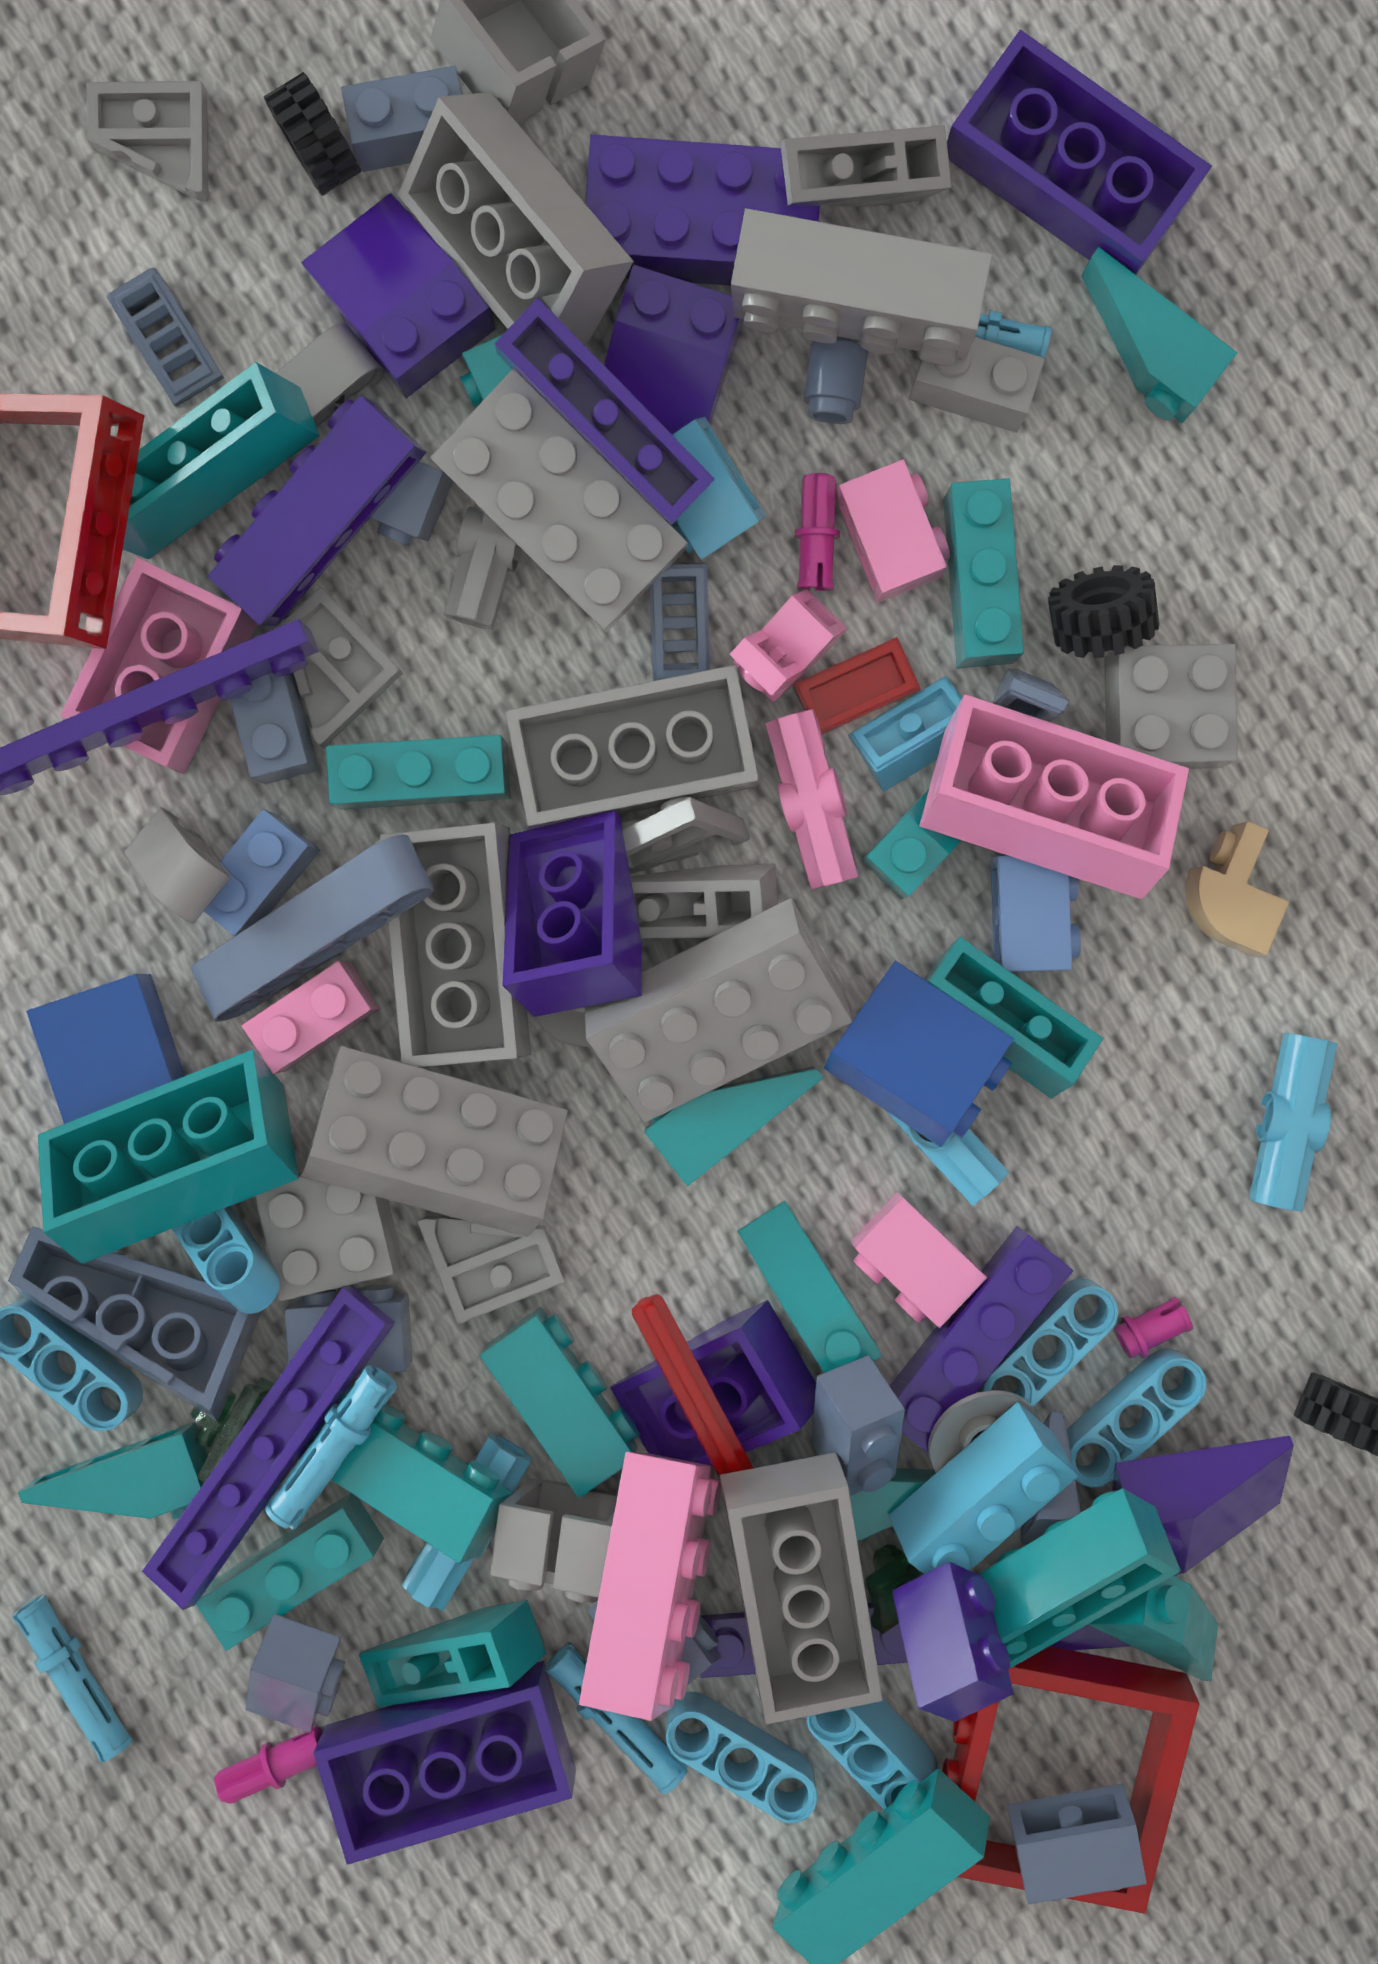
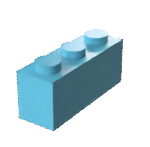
(983, 1493)

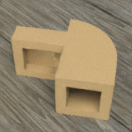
(1223, 900)

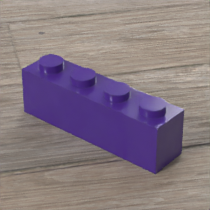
(603, 411)
(316, 511)
(978, 1334)

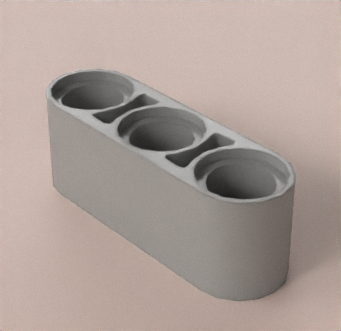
(332, 371)
(177, 866)

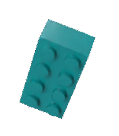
(165, 1157)

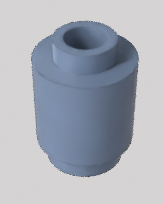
(835, 380)

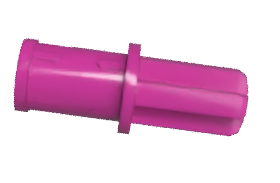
(817, 532)
(268, 1767)

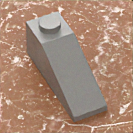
(866, 167)
(702, 899)

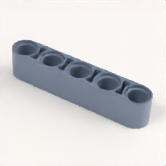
(312, 927)

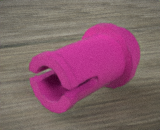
(1152, 1328)

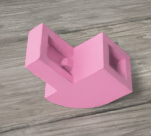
(787, 645)

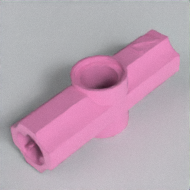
(812, 799)

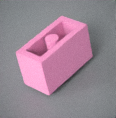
(892, 530)
(311, 1017)
(916, 1261)

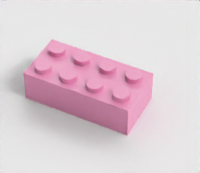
(1055, 797)
(650, 1586)

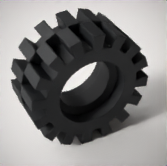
(312, 133)
(1104, 611)
(1340, 1412)

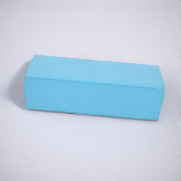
(907, 734)

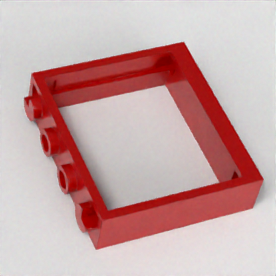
(93, 515)
(1160, 1768)

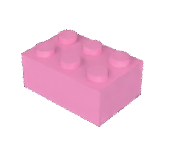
(153, 632)

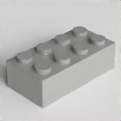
(510, 217)
(858, 286)
(559, 500)
(632, 747)
(452, 953)
(719, 1012)
(435, 1142)
(802, 1587)

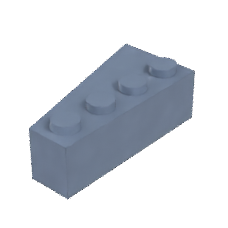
(144, 1315)

